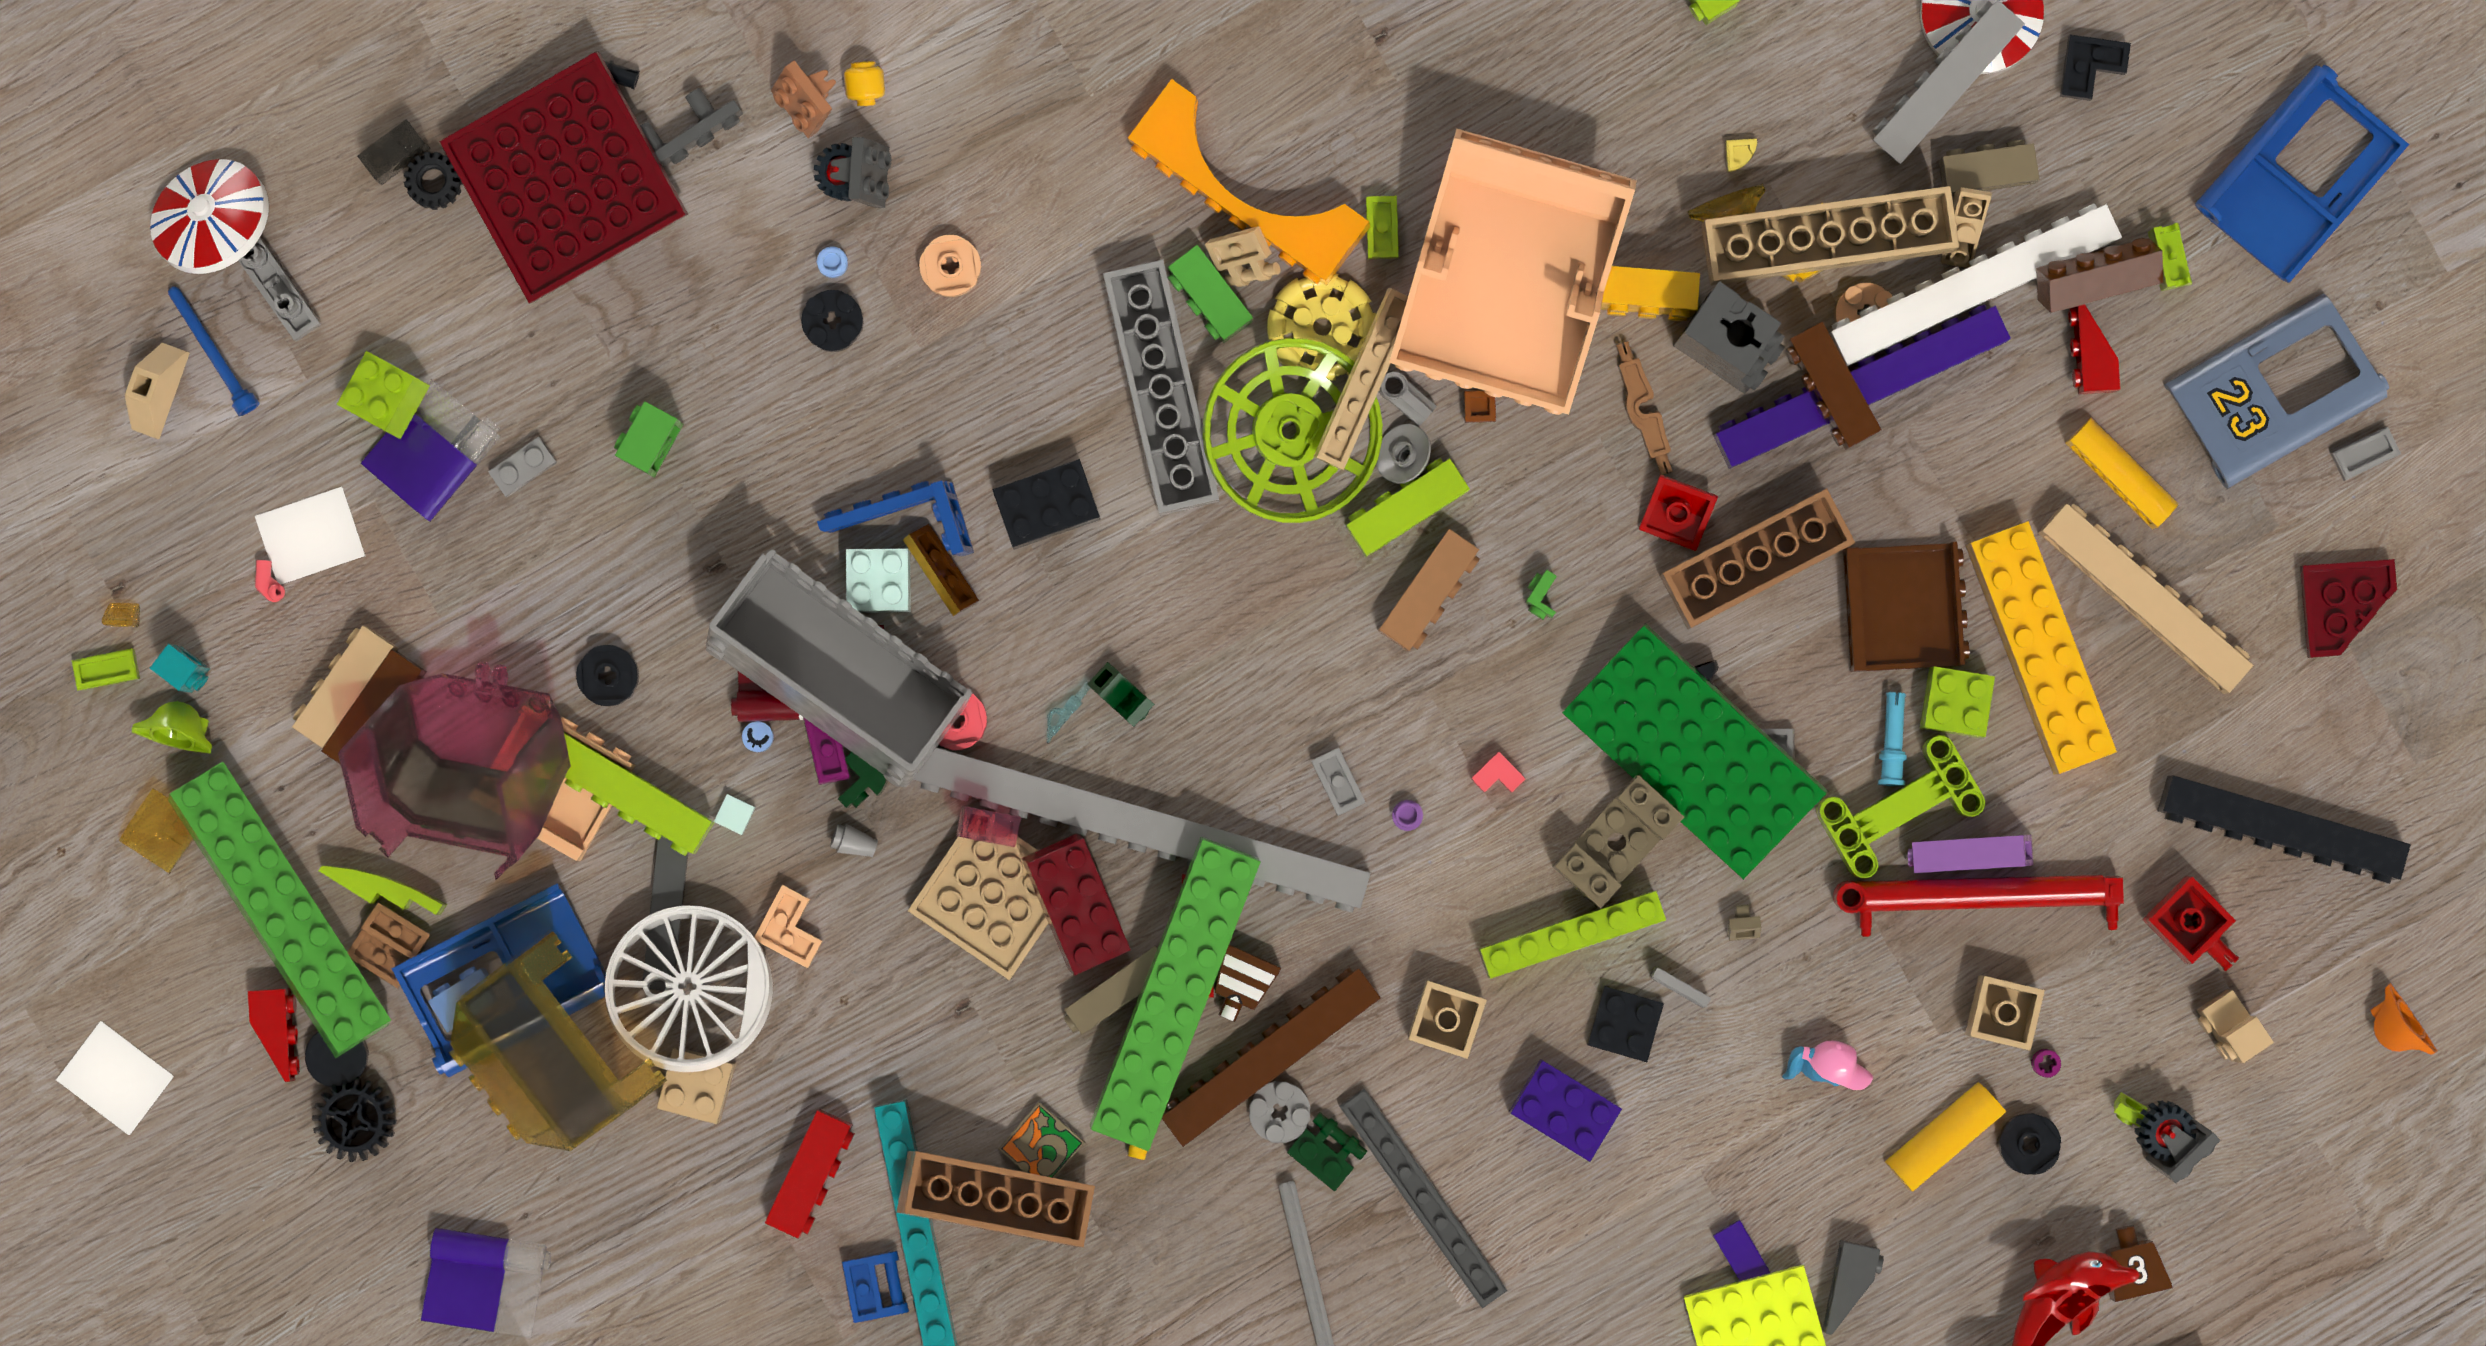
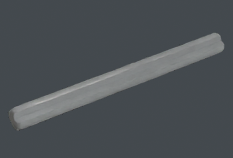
(1306, 1264)

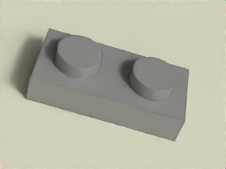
(522, 467)
(1338, 781)

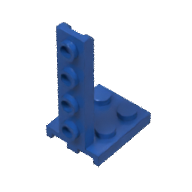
(945, 509)

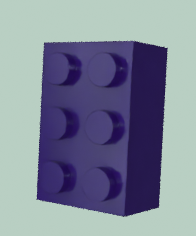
(1565, 1110)

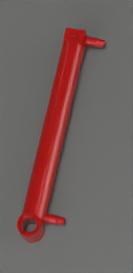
(1982, 894)

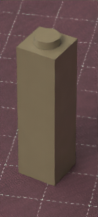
(1110, 994)

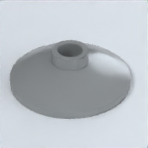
(1396, 447)

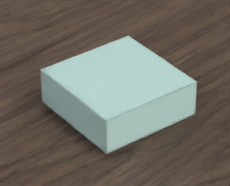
(734, 814)

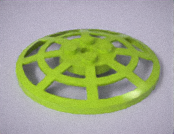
(1268, 434)

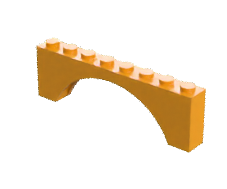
(1313, 242)

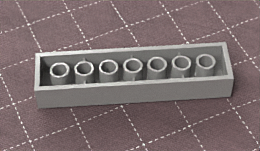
(1161, 387)

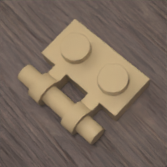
(1239, 249)

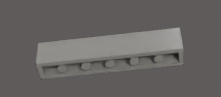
(1948, 81)

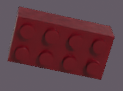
(1075, 904)

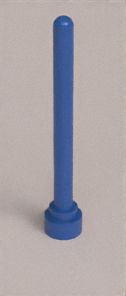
(242, 400)

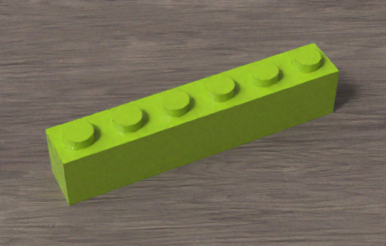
(635, 798)
(1572, 934)

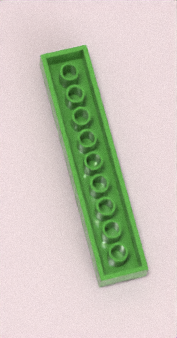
(279, 909)
(1174, 993)

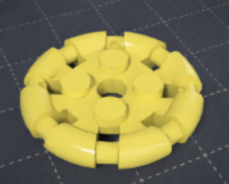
(1320, 308)

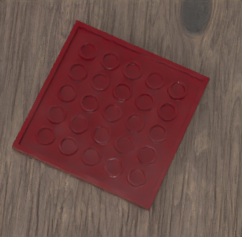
(563, 177)

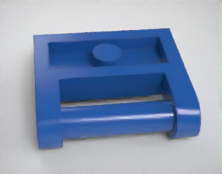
(865, 1290)

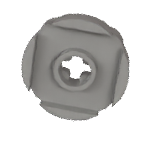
(1276, 1129)

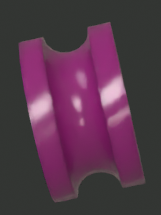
(2038, 1057)

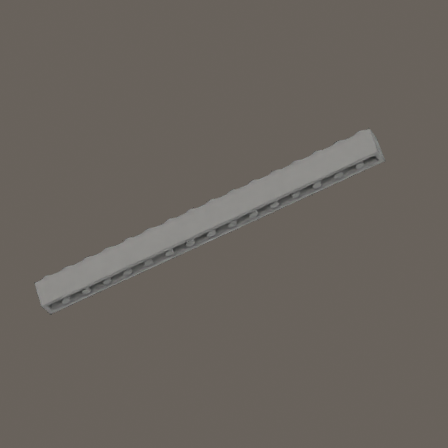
(1137, 825)

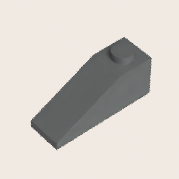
(1852, 1276)

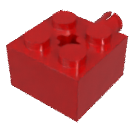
(2208, 921)

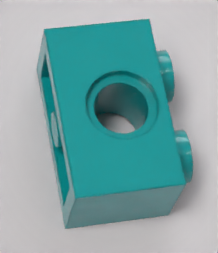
(180, 669)

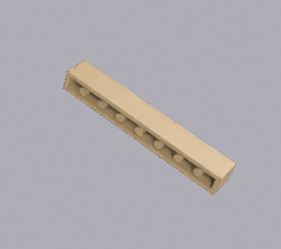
(2145, 598)

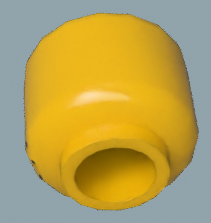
(864, 83)

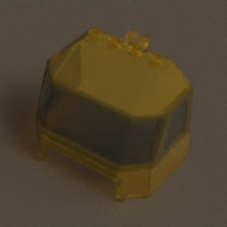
(536, 1056)

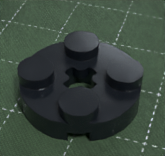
(818, 309)
(595, 688)
(2047, 1144)

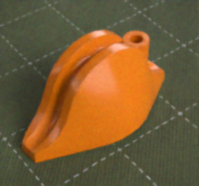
(2398, 1027)

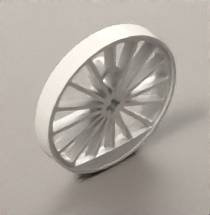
(757, 993)

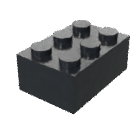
(1046, 504)

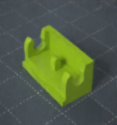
(2174, 259)

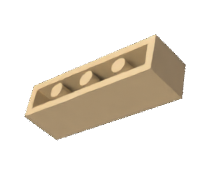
(342, 686)

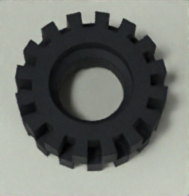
(414, 181)

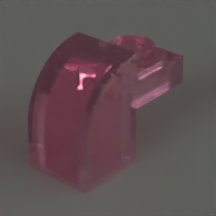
(988, 826)

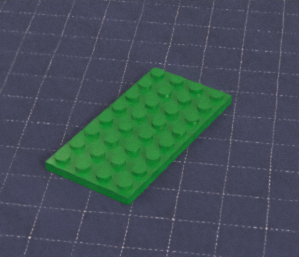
(1695, 751)

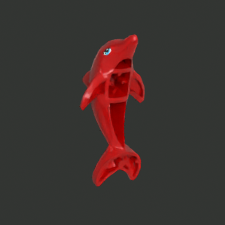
(2067, 1294)

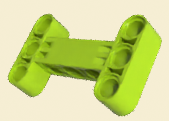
(1901, 806)

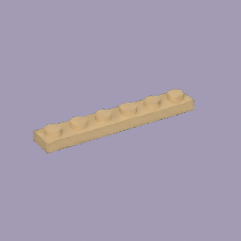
(1362, 383)

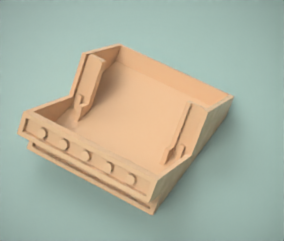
(1512, 272)

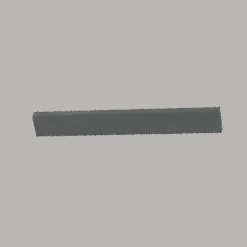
(1423, 1198)

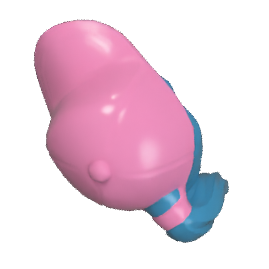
(1830, 1063)

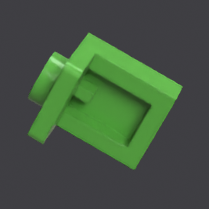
(1539, 586)

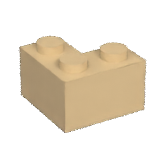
(2235, 1030)

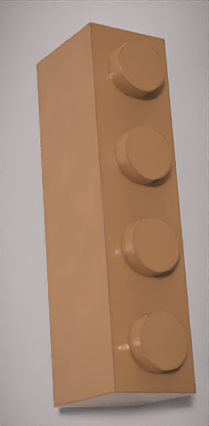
(1428, 591)

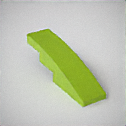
(372, 886)

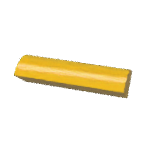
(2122, 473)
(1945, 1136)

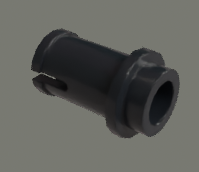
(623, 75)

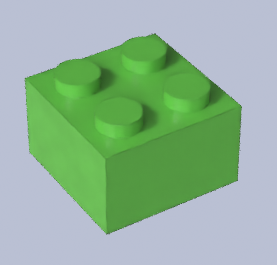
(648, 438)

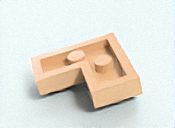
(780, 930)

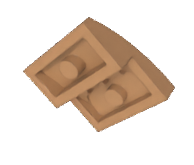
(387, 942)

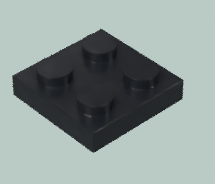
(1625, 1024)

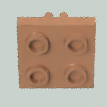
(803, 97)

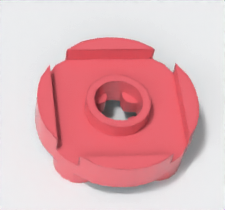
(970, 730)

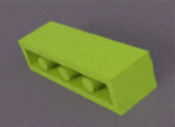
(1407, 507)

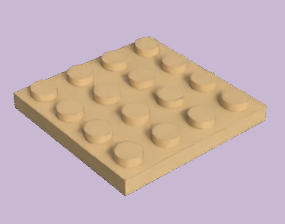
(984, 902)

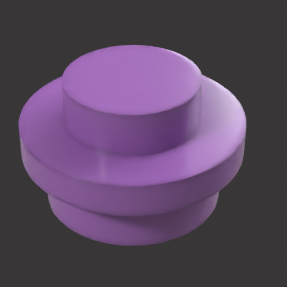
(1407, 815)

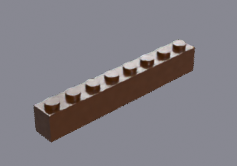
(1269, 1057)

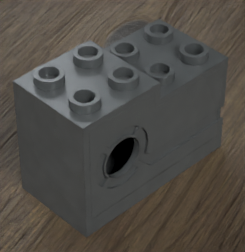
(1732, 338)

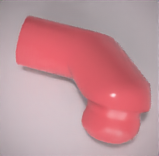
(266, 584)

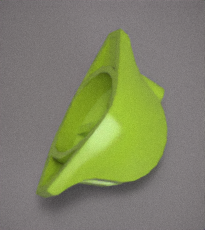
(176, 726)

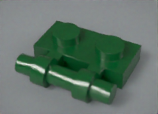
(1320, 1158)

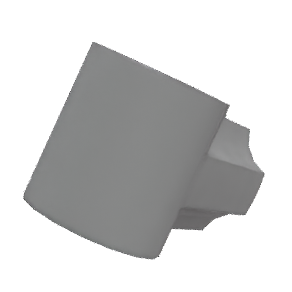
(1409, 399)

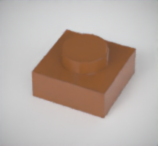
(1479, 407)

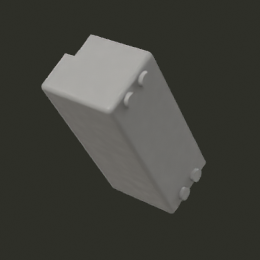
(836, 668)

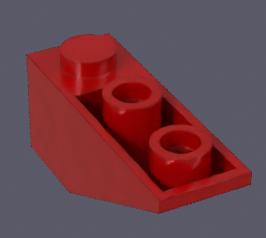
(2095, 358)
(272, 1021)

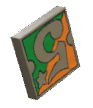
(1041, 1143)

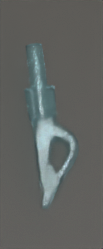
(1069, 708)

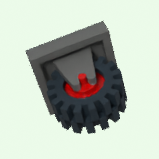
(855, 172)
(2173, 1140)

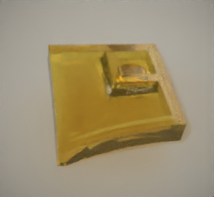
(157, 832)

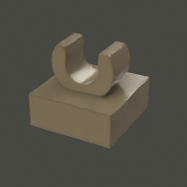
(1744, 926)

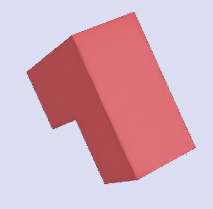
(1498, 769)

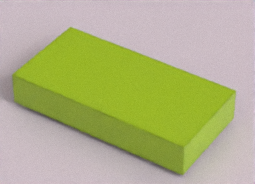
(105, 669)

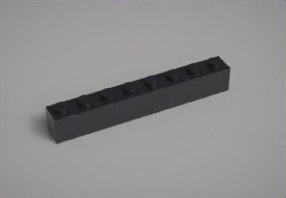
(2284, 828)

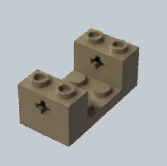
(1643, 821)

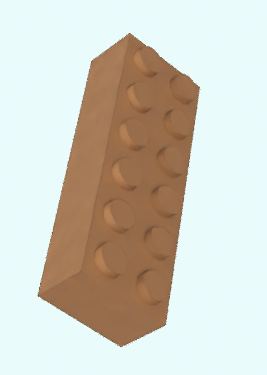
(1757, 558)
(995, 1199)

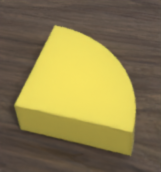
(1739, 153)

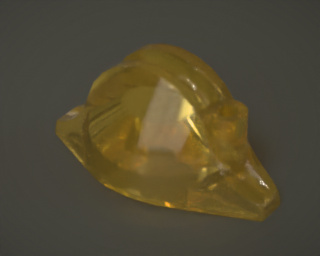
(1731, 204)

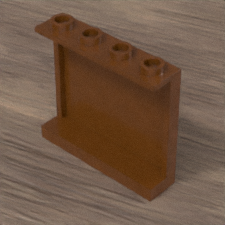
(1905, 607)

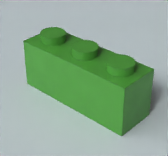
(1209, 294)

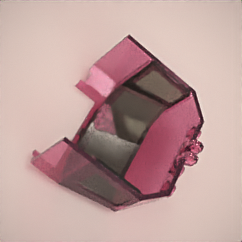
(458, 764)

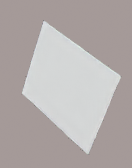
(309, 535)
(114, 1078)

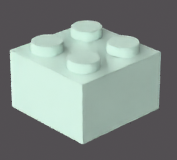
(878, 580)

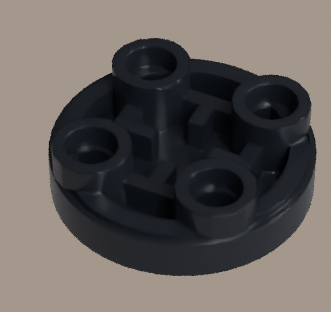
(332, 1070)

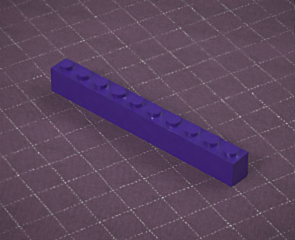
(1875, 379)

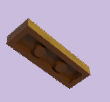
(940, 570)

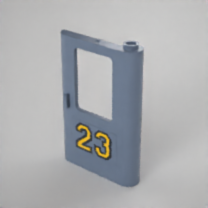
(2240, 414)

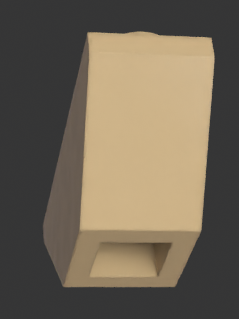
(1970, 213)
(154, 388)

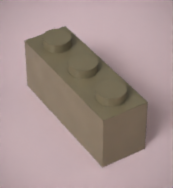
(1990, 167)

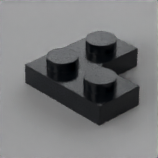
(2087, 56)

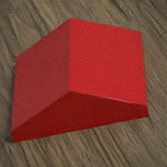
(1678, 512)

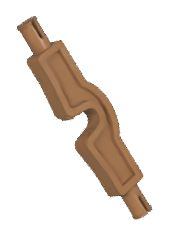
(1648, 424)

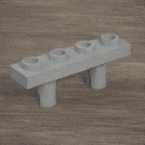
(279, 291)

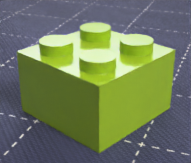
(383, 395)
(1957, 702)

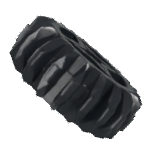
(380, 1128)

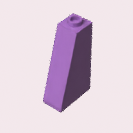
(1971, 853)

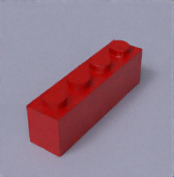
(809, 1173)

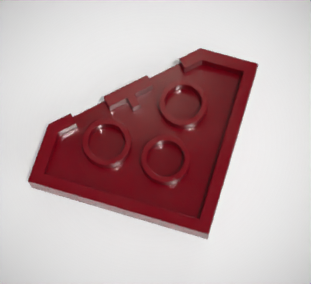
(2342, 601)

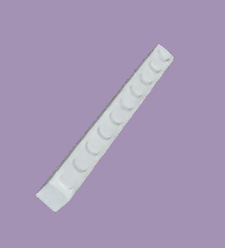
(1974, 285)

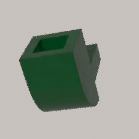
(1120, 694)
(869, 778)

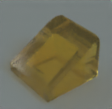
(122, 615)

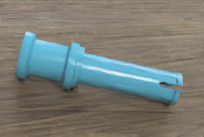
(1892, 755)

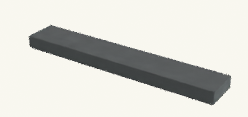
(666, 893)

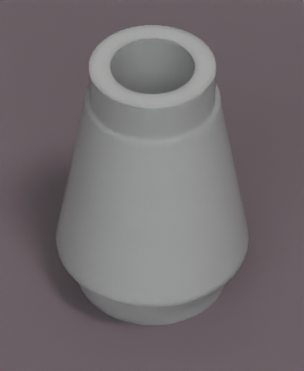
(852, 841)

